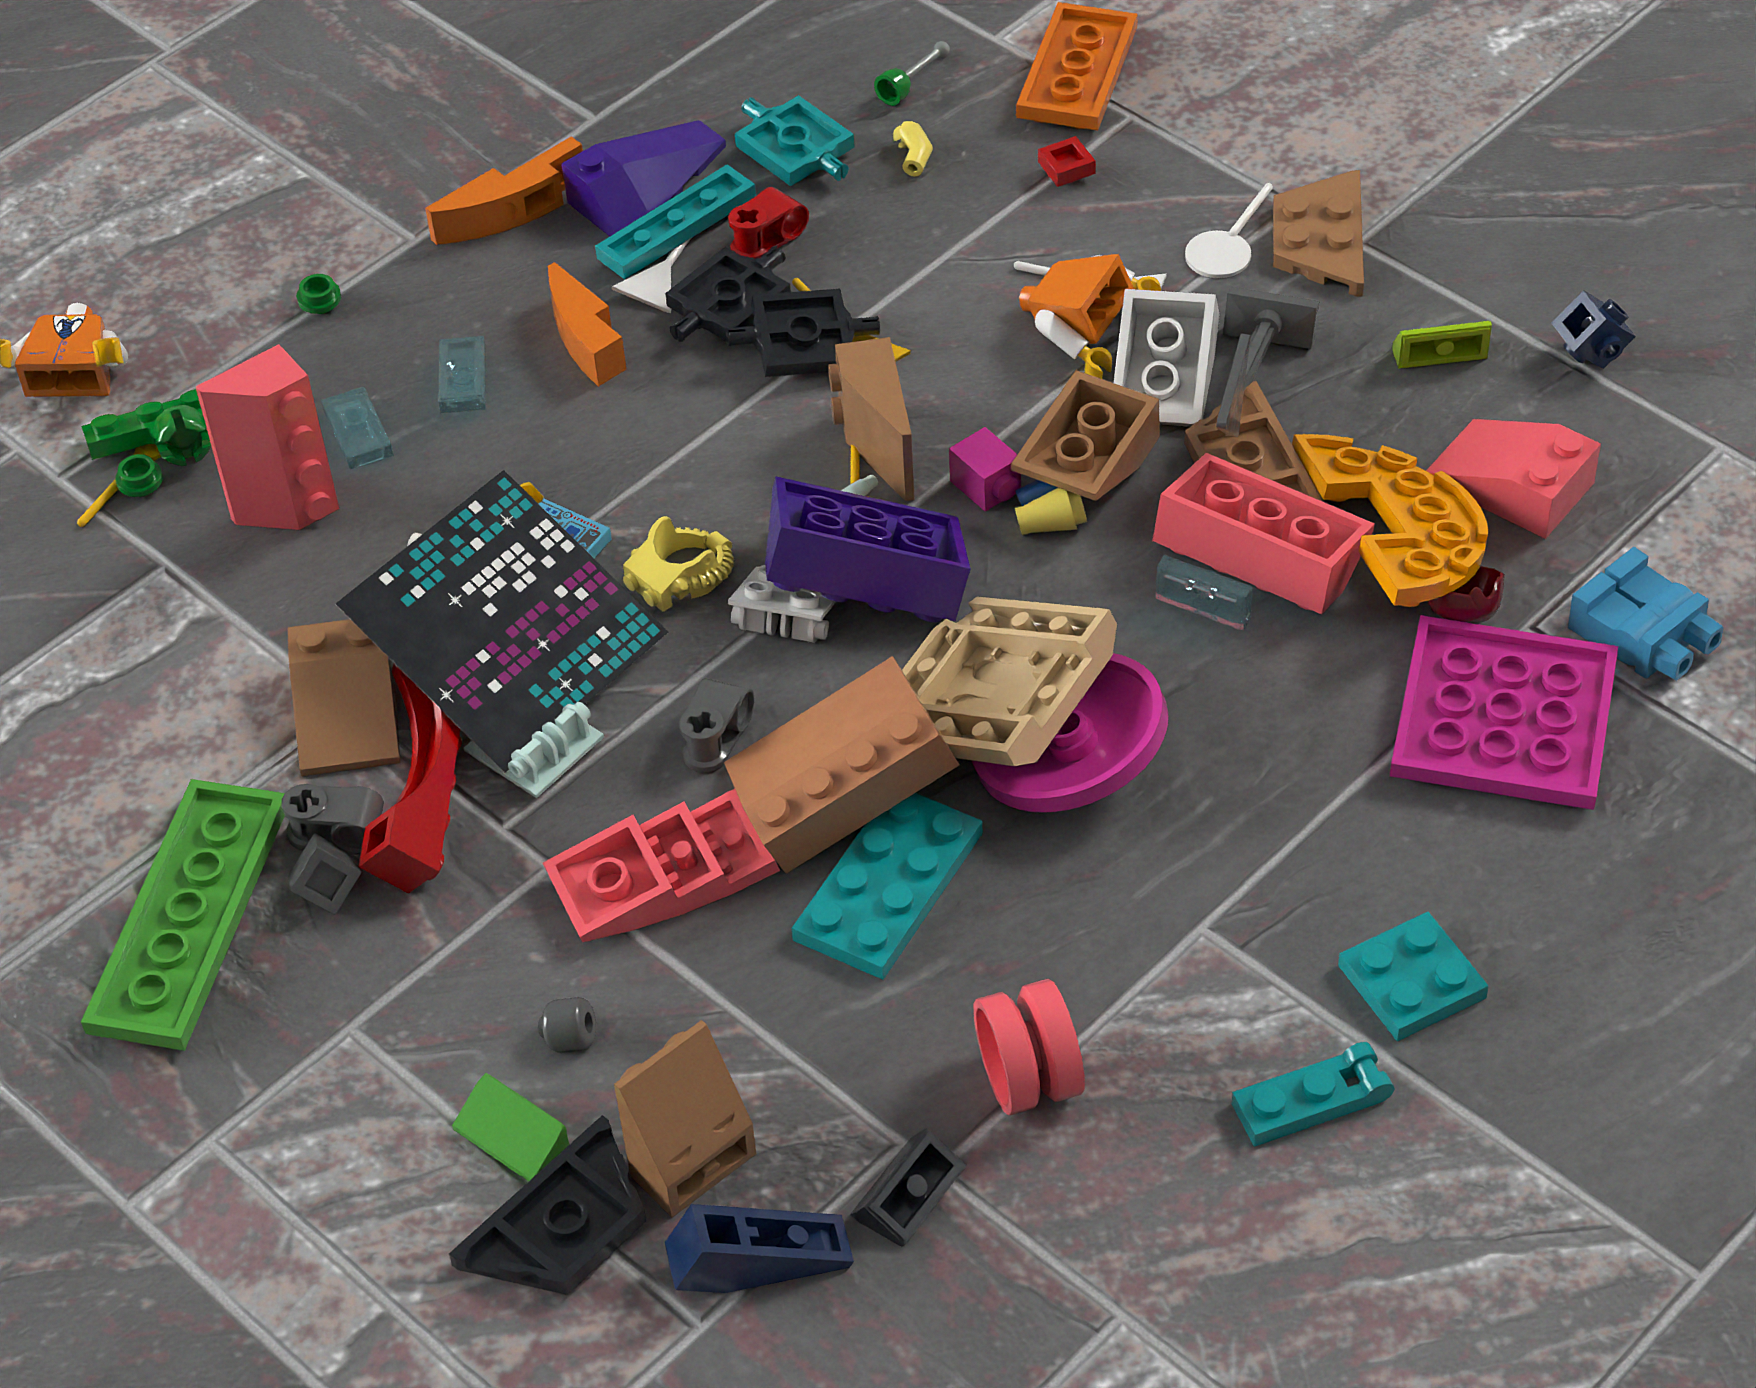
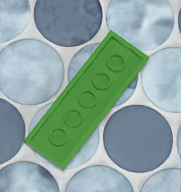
(185, 915)

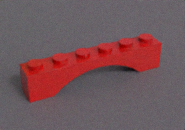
(409, 837)

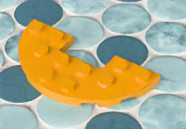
(1432, 518)

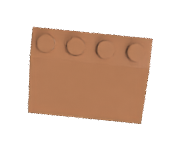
(839, 765)

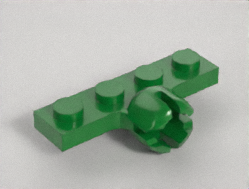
(172, 426)

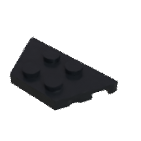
(560, 1219)

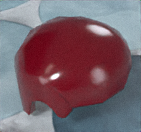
(1473, 601)

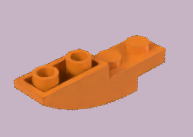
(502, 202)

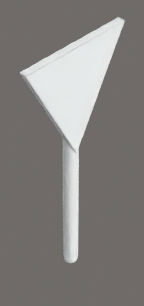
(652, 283)

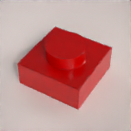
(1066, 161)

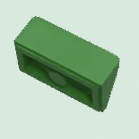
(510, 1128)

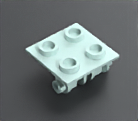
(548, 752)

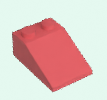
(1522, 470)

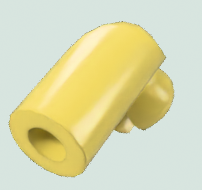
(919, 147)

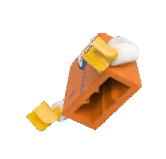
(1080, 302)
(65, 355)

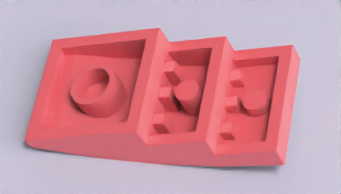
(659, 868)

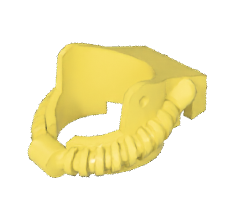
(659, 580)

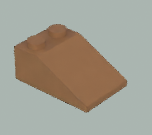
(874, 410)
(1091, 437)
(341, 699)

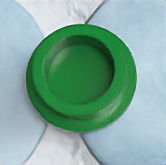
(318, 294)
(138, 476)

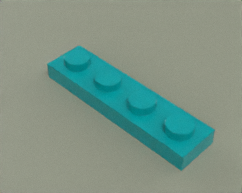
(675, 221)

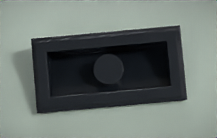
(909, 1188)

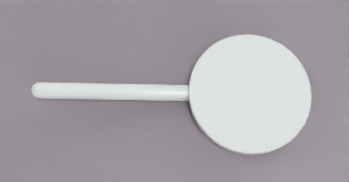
(1223, 252)

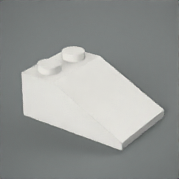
(1168, 350)

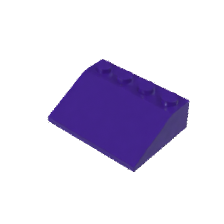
(865, 550)

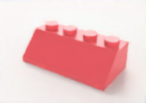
(268, 443)
(1261, 532)

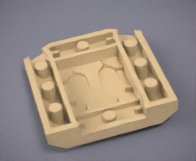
(1009, 675)

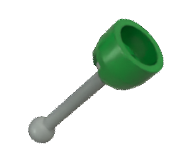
(895, 84)

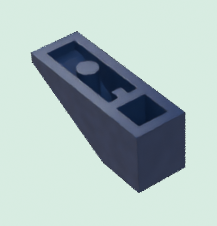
(752, 1247)

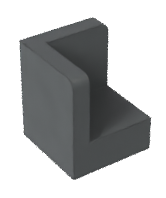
(324, 874)

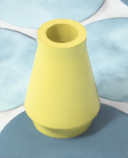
(1051, 512)

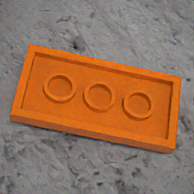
(1077, 66)

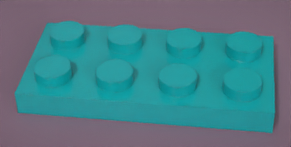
(887, 884)

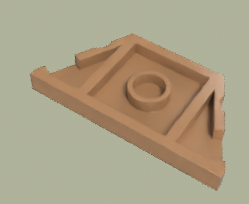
(1321, 231)
(1259, 446)

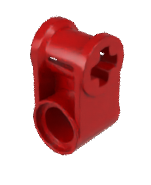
(766, 222)

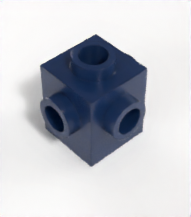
(1593, 329)

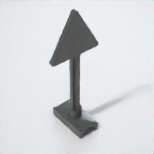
(1258, 321)

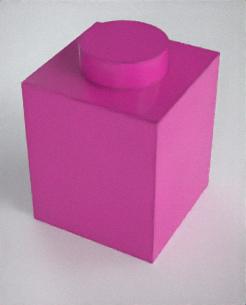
(983, 469)

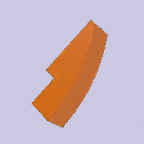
(585, 327)

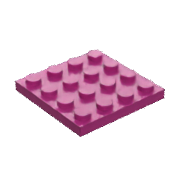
(1505, 712)

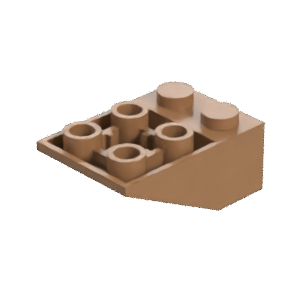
(683, 1120)

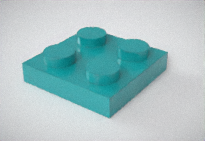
(1413, 976)

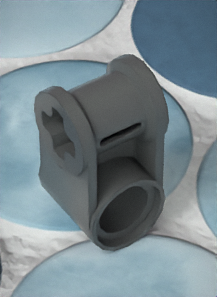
(714, 723)
(335, 814)

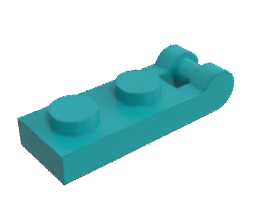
(1311, 1095)

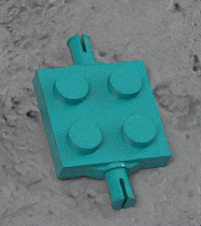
(794, 140)

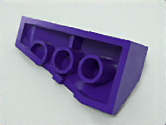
(637, 173)

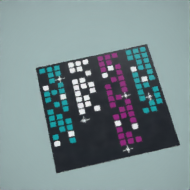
(502, 618)

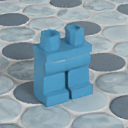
(1644, 617)

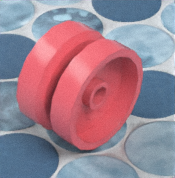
(1029, 1046)

